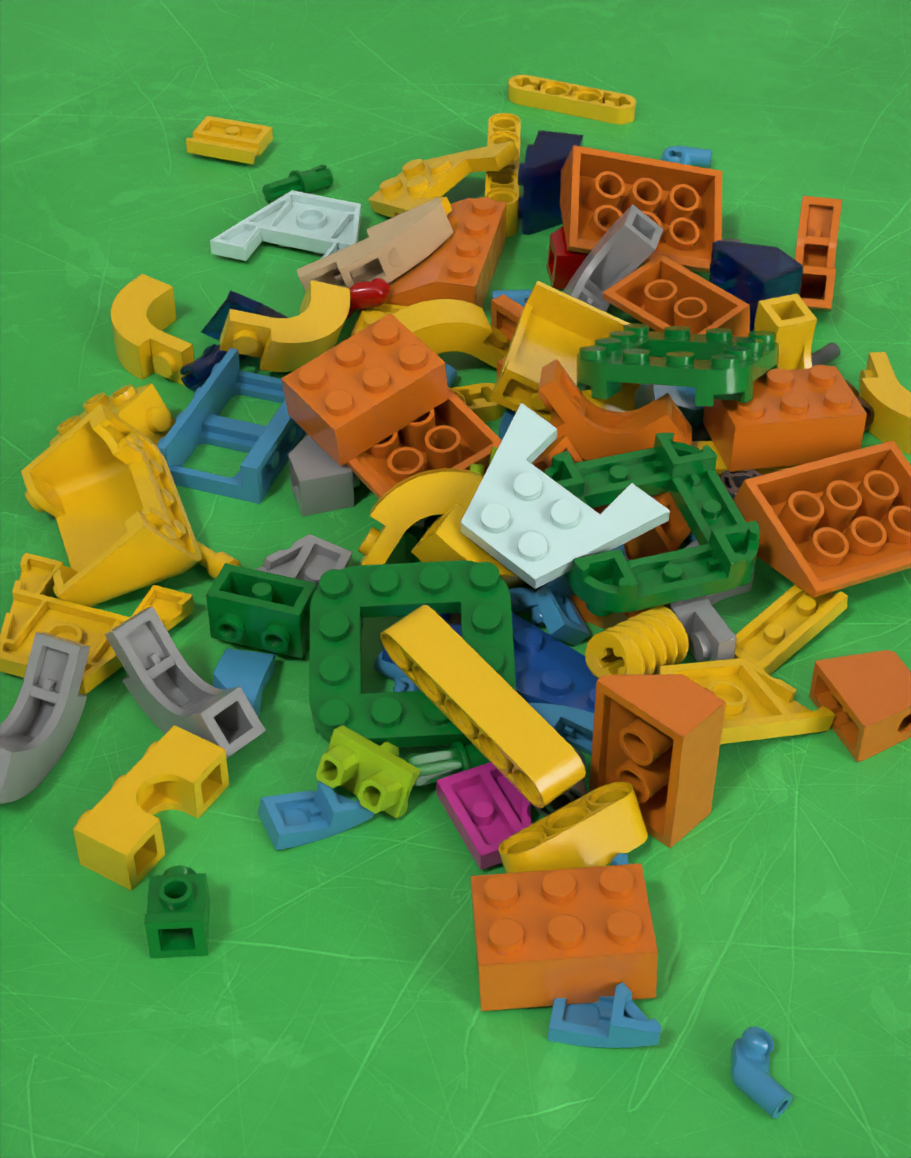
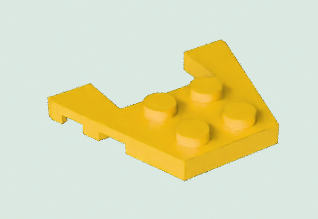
(434, 177)
(38, 612)

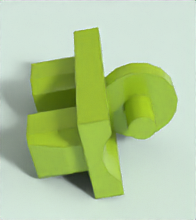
(368, 771)

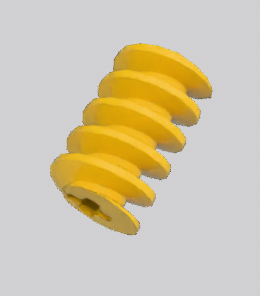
(638, 645)

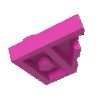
(484, 810)

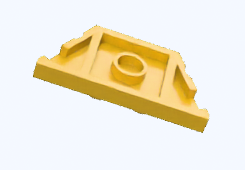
(755, 702)

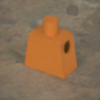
(868, 699)

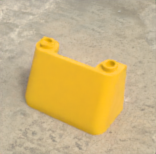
(112, 510)

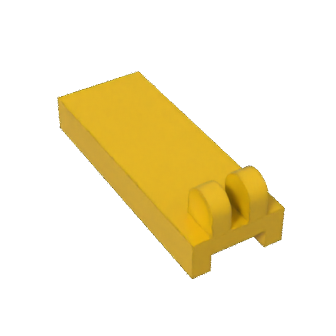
(787, 627)

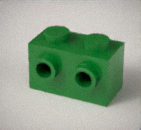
(261, 610)

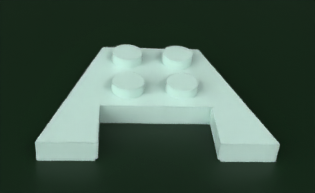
(296, 222)
(536, 522)

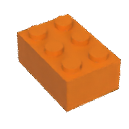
(365, 388)
(789, 422)
(562, 936)

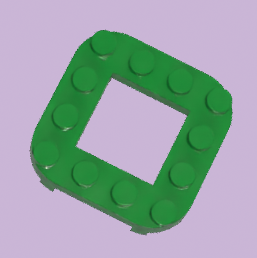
(636, 355)
(724, 537)
(397, 590)

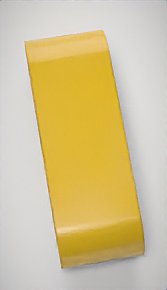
(579, 834)

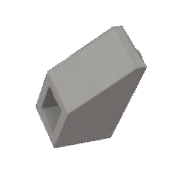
(319, 480)

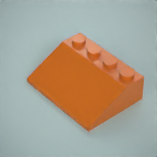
(676, 196)
(463, 263)
(439, 439)
(834, 518)

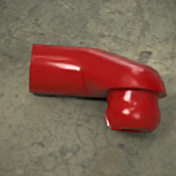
(368, 295)

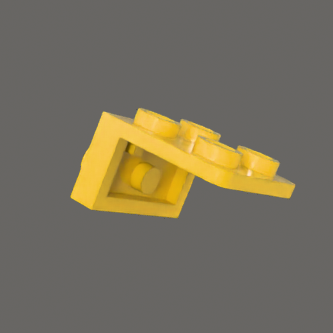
(137, 406)

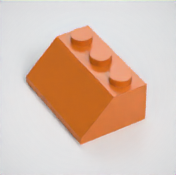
(671, 295)
(663, 741)

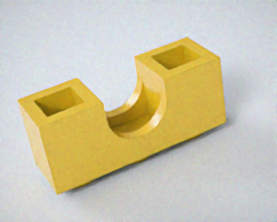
(121, 834)

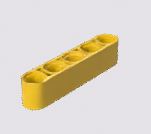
(503, 184)
(483, 706)

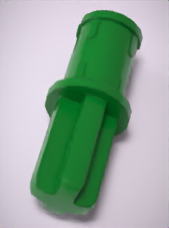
(305, 181)
(446, 762)

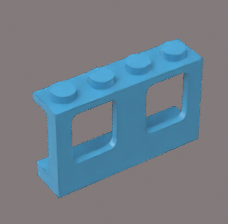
(201, 424)

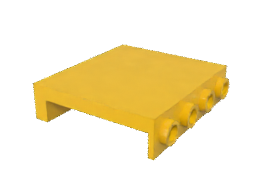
(548, 330)

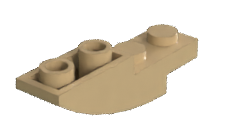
(388, 251)

